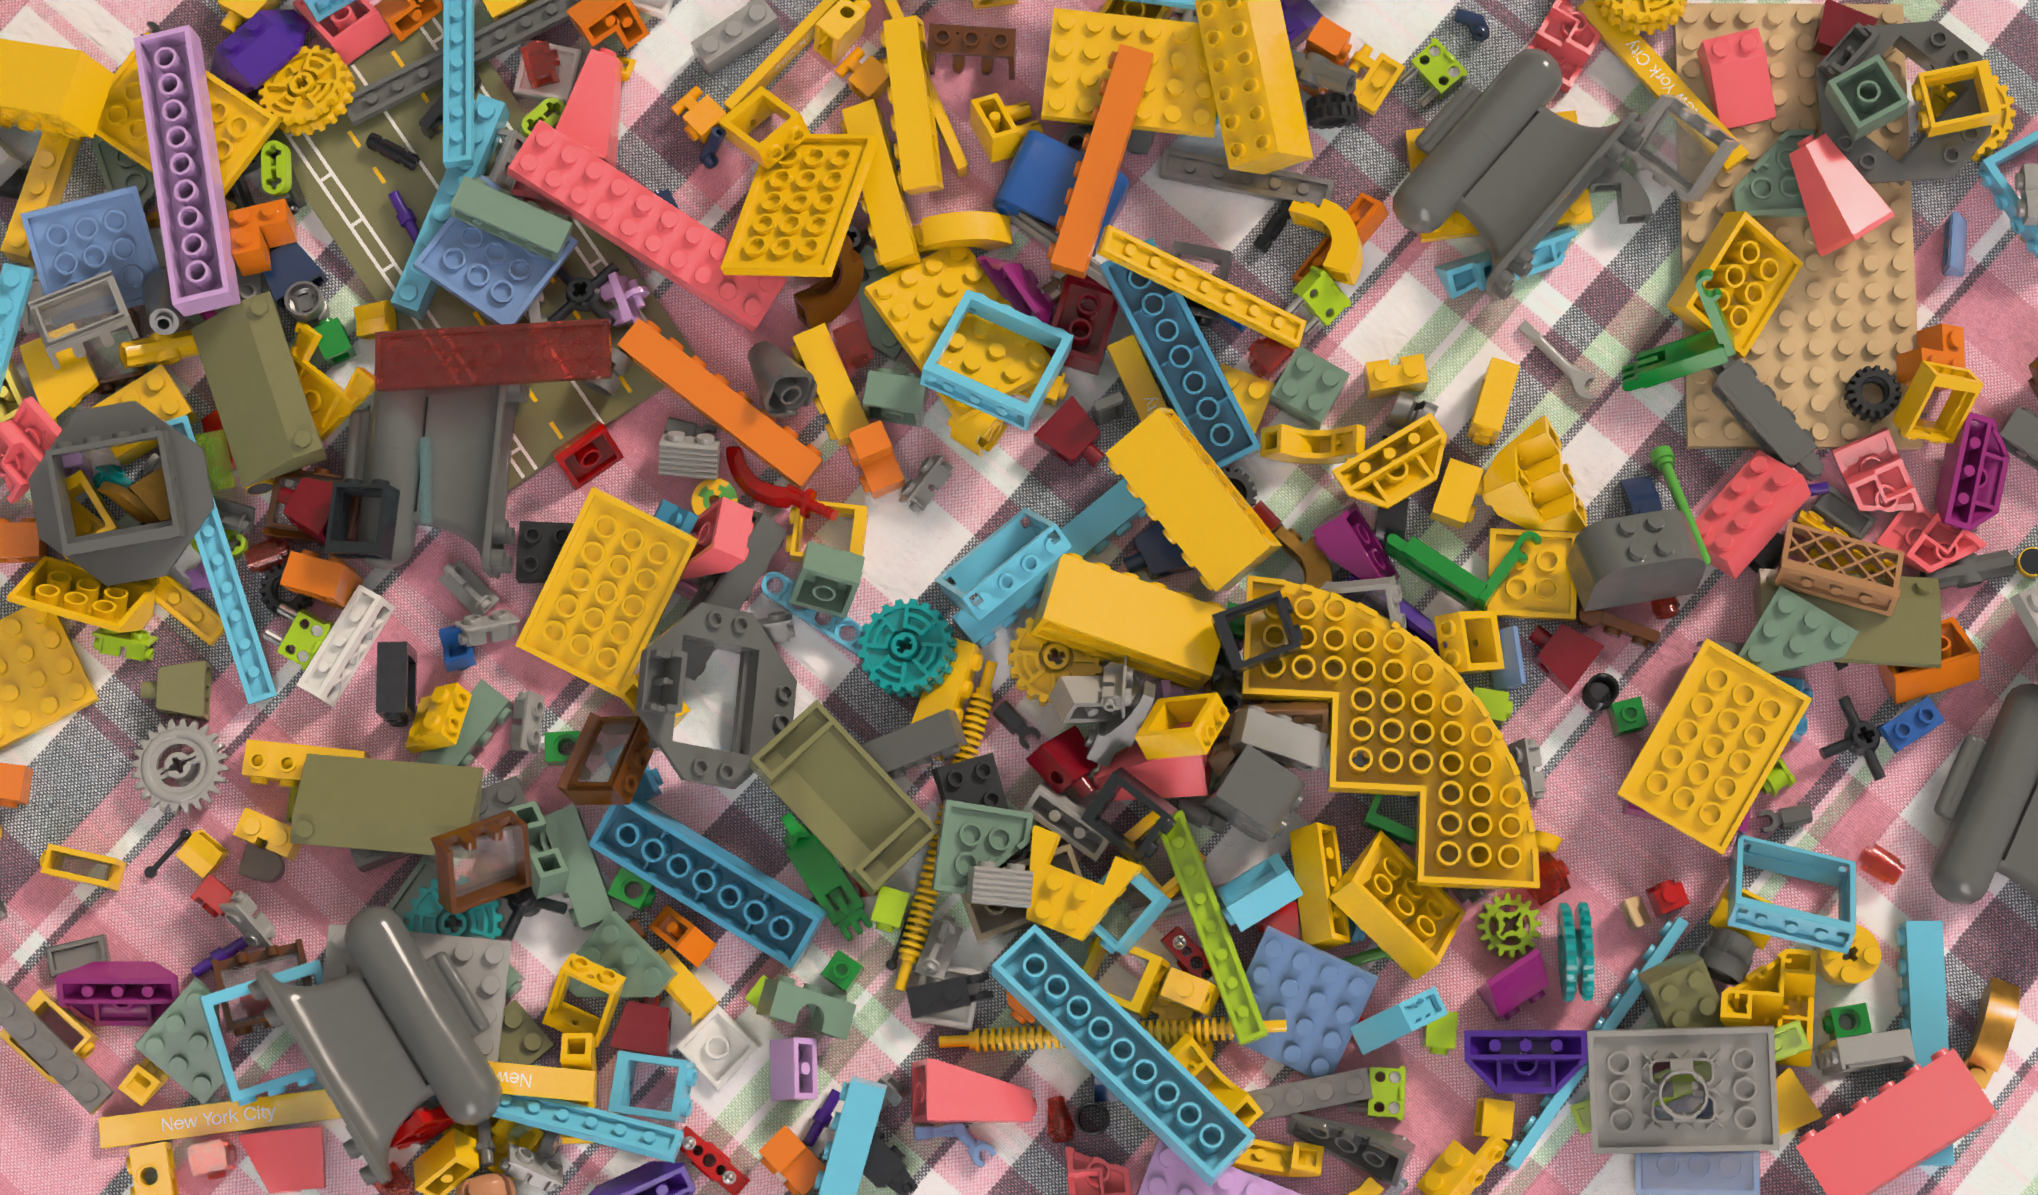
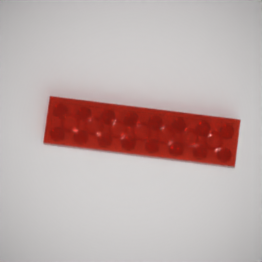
(493, 355)

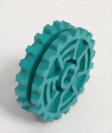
(904, 627)
(432, 918)
(1575, 951)

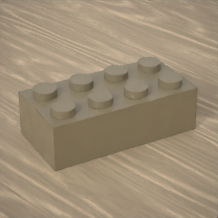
(996, 921)

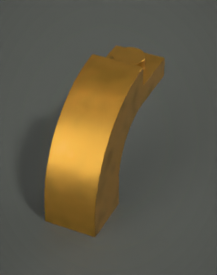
(1311, 560)
(1994, 1029)

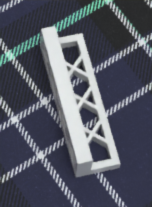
(345, 644)

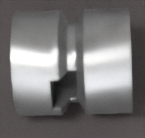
(306, 303)
(608, 387)
(1408, 411)

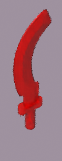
(774, 495)

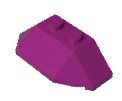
(1018, 287)
(1972, 474)
(118, 992)

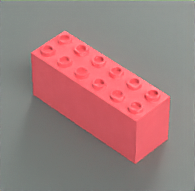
(1897, 1127)

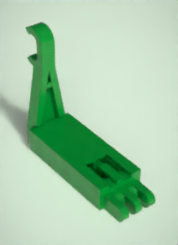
(1686, 354)
(1451, 577)
(824, 878)

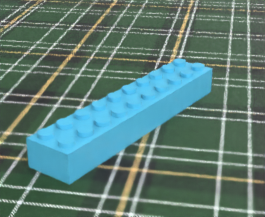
(1122, 1055)

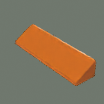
(1367, 216)

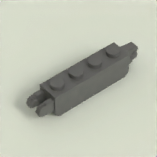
(1765, 418)

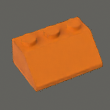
(1958, 666)

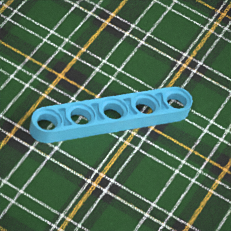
(808, 615)

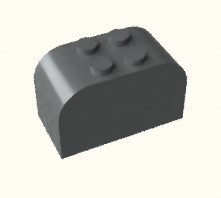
(1635, 560)
(1255, 795)

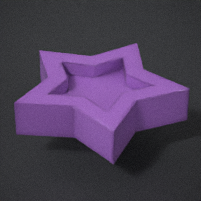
(199, 578)

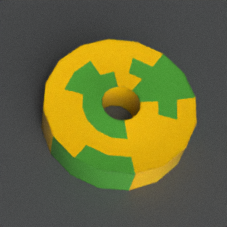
(711, 489)

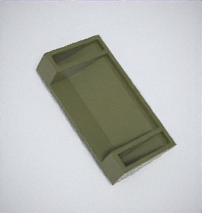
(258, 390)
(1904, 639)
(843, 797)
(382, 803)

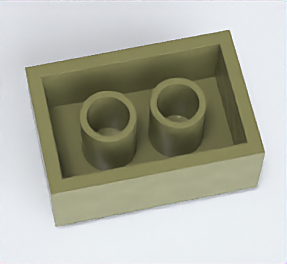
(1681, 993)

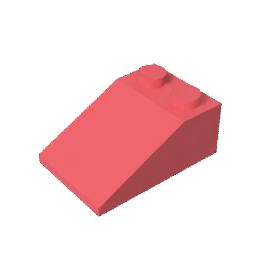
(348, 30)
(1737, 78)
(722, 539)

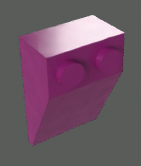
(1353, 545)
(1514, 986)

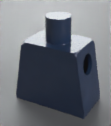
(290, 266)
(1156, 554)

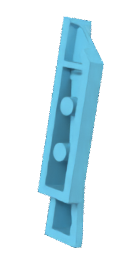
(1473, 271)

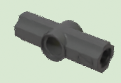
(1319, 72)
(1974, 570)

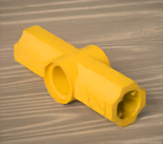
(158, 349)

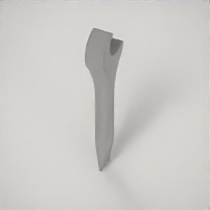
(1574, 375)

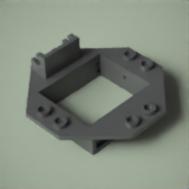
(1931, 48)
(133, 551)
(762, 701)

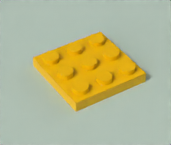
(1541, 586)

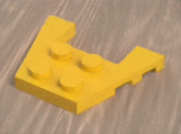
(326, 399)
(1067, 900)

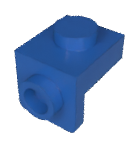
(455, 655)

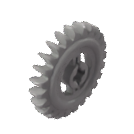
(206, 753)

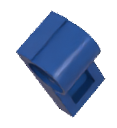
(1911, 724)

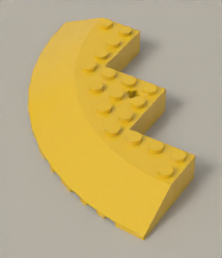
(1412, 727)

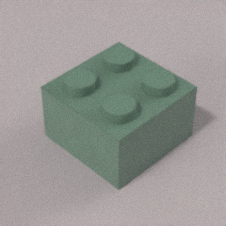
(1866, 97)
(1308, 388)
(895, 397)
(827, 579)

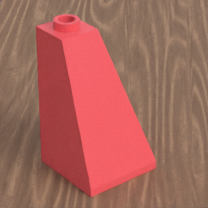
(594, 106)
(1835, 195)
(1165, 776)
(962, 1096)

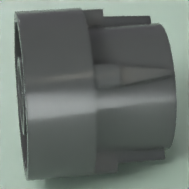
(1728, 956)

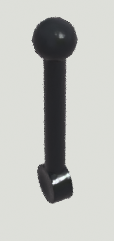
(151, 871)
(892, 963)

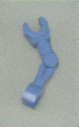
(959, 1131)

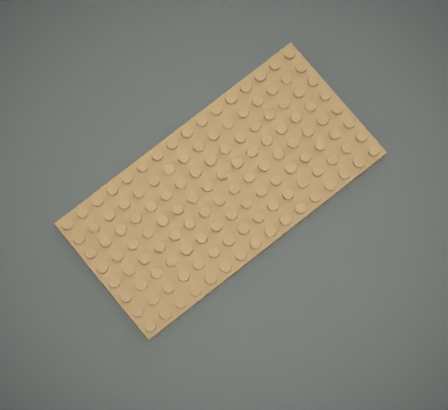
(1840, 307)

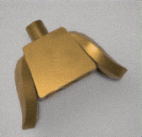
(144, 499)

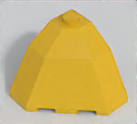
(1532, 483)
(1776, 997)

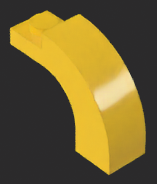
(963, 229)
(1346, 251)
(1312, 446)
(579, 1053)
(1234, 1098)

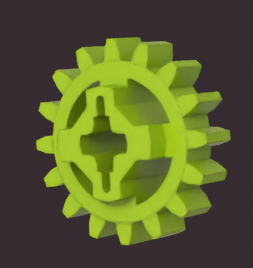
(1519, 935)

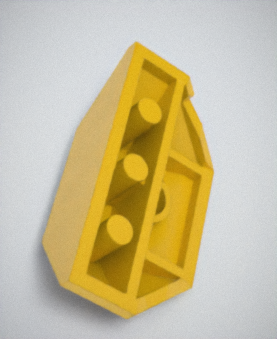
(1395, 465)

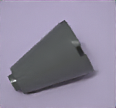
(158, 304)
(780, 380)

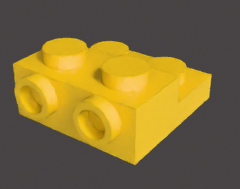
(438, 719)

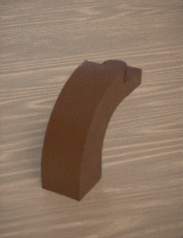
(831, 294)

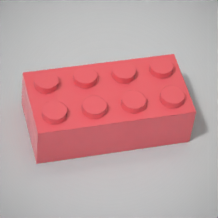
(1750, 512)

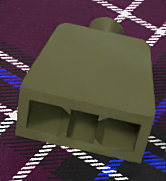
(182, 690)

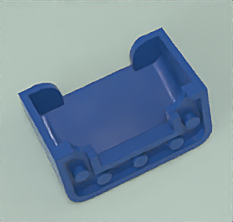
(1041, 179)

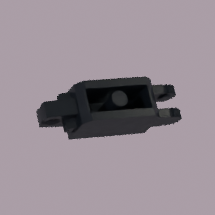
(886, 1167)

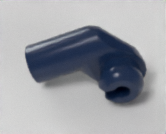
(1474, 22)
(709, 150)

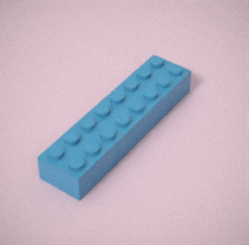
(1182, 363)
(709, 880)

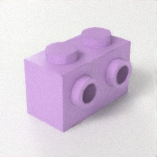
(793, 1069)

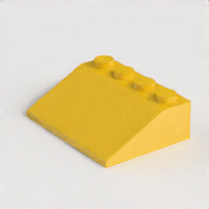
(1748, 269)
(77, 595)
(1402, 918)

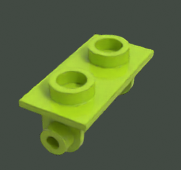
(136, 643)

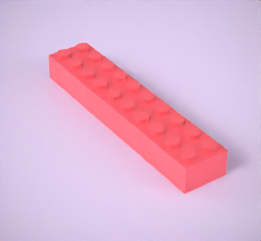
(640, 223)

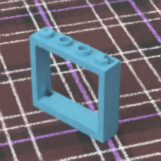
(2003, 194)
(982, 396)
(1003, 563)
(1785, 921)
(273, 1086)

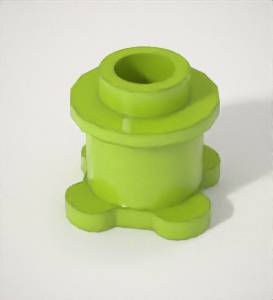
(1778, 778)

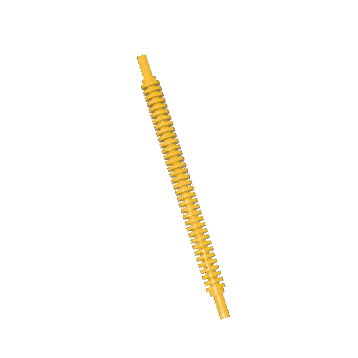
(909, 954)
(976, 1040)

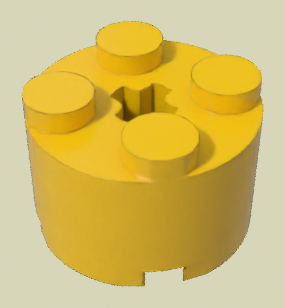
(977, 432)
(1862, 963)

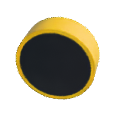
(260, 488)
(2028, 562)

